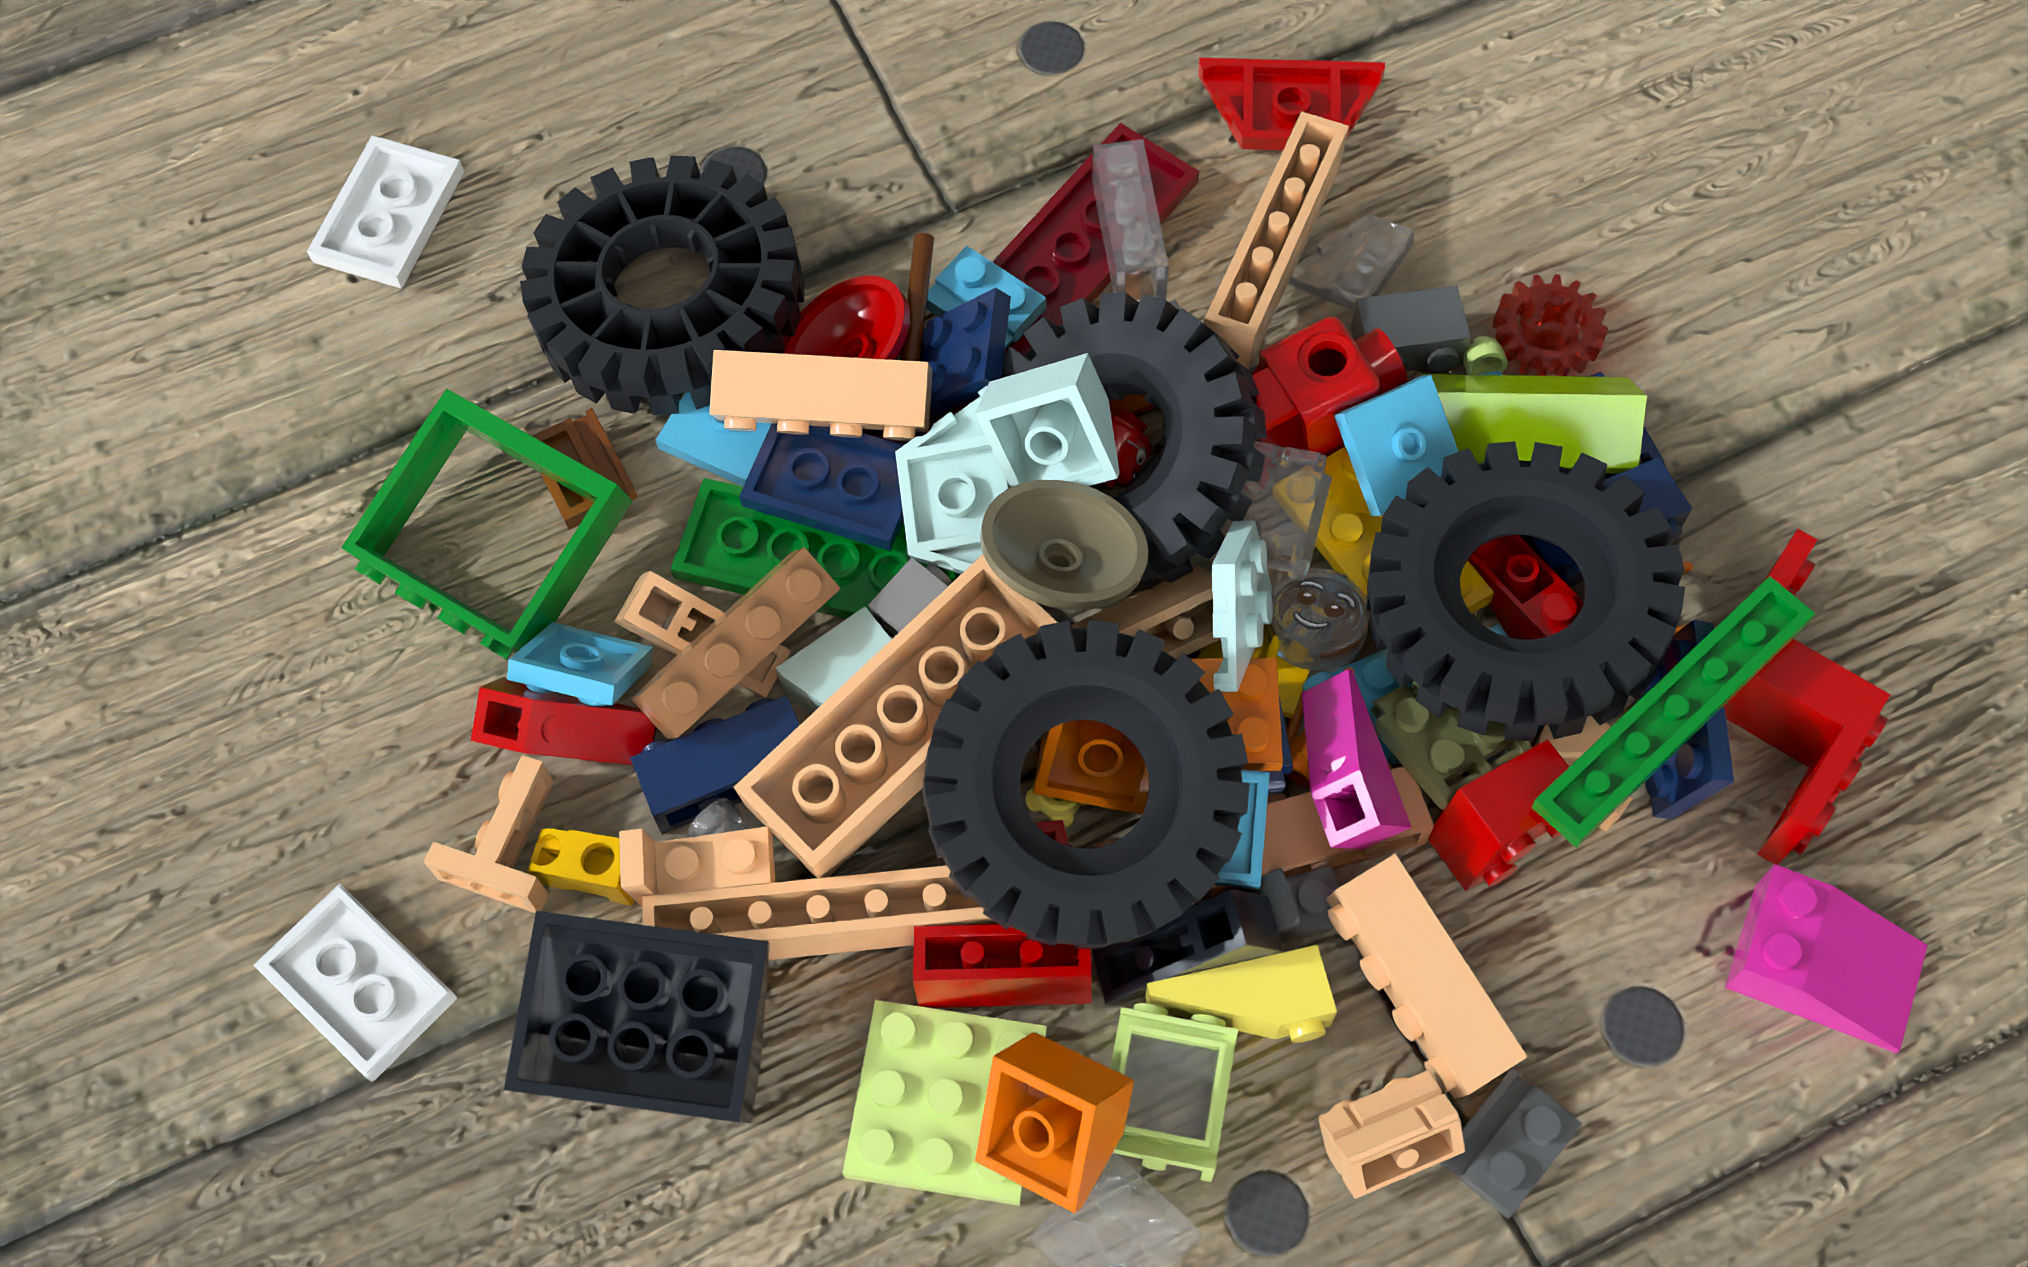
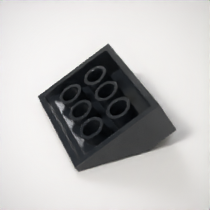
(641, 1017)

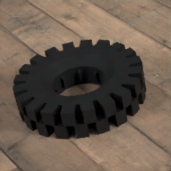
(669, 349)
(1205, 409)

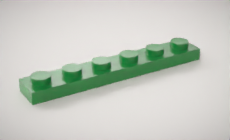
(1672, 711)

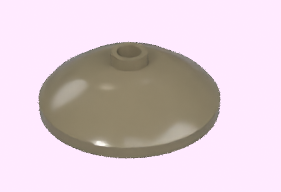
(1063, 544)

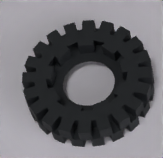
(1534, 682)
(1064, 890)

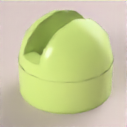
(1477, 354)

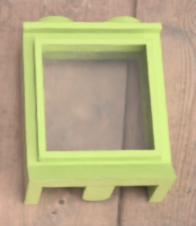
(1178, 1086)

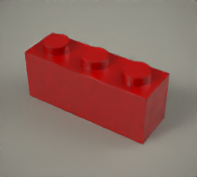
(996, 968)

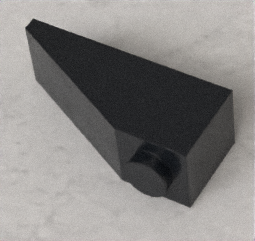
(1207, 936)

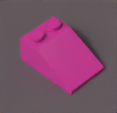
(1827, 959)

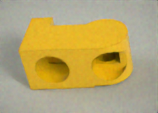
(579, 863)

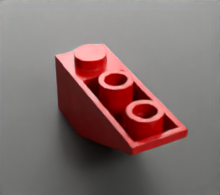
(1527, 592)
(558, 724)

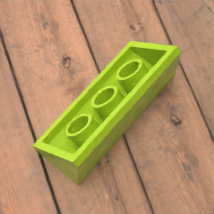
(1573, 412)

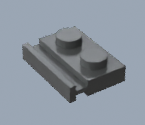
(1512, 1143)

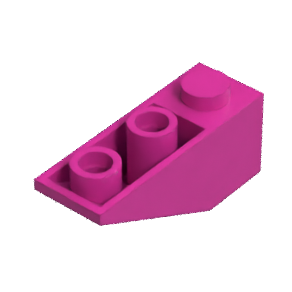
(1349, 767)

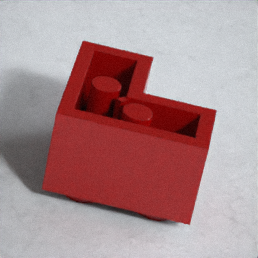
(1493, 818)

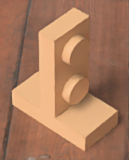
(501, 843)
(695, 862)

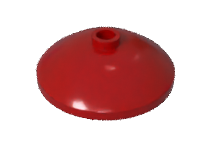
(853, 320)

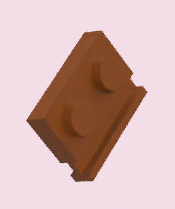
(589, 445)

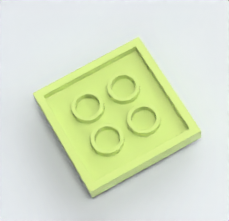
(926, 1101)

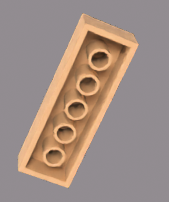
(871, 738)

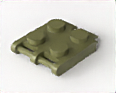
(1435, 747)

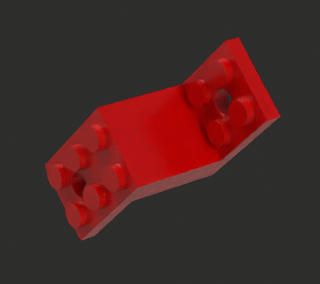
(1812, 715)

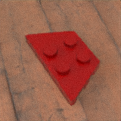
(1267, 95)

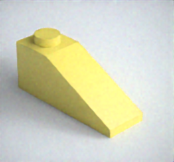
(1258, 996)

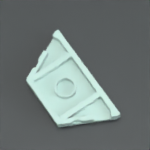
(947, 488)
(1240, 601)

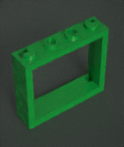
(412, 479)

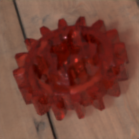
(1550, 326)

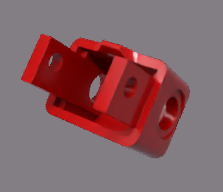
(1318, 376)

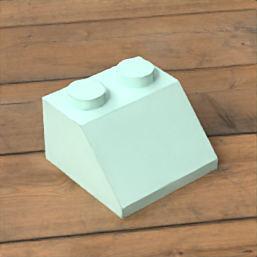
(1051, 424)

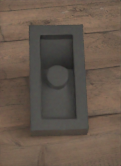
(1299, 901)

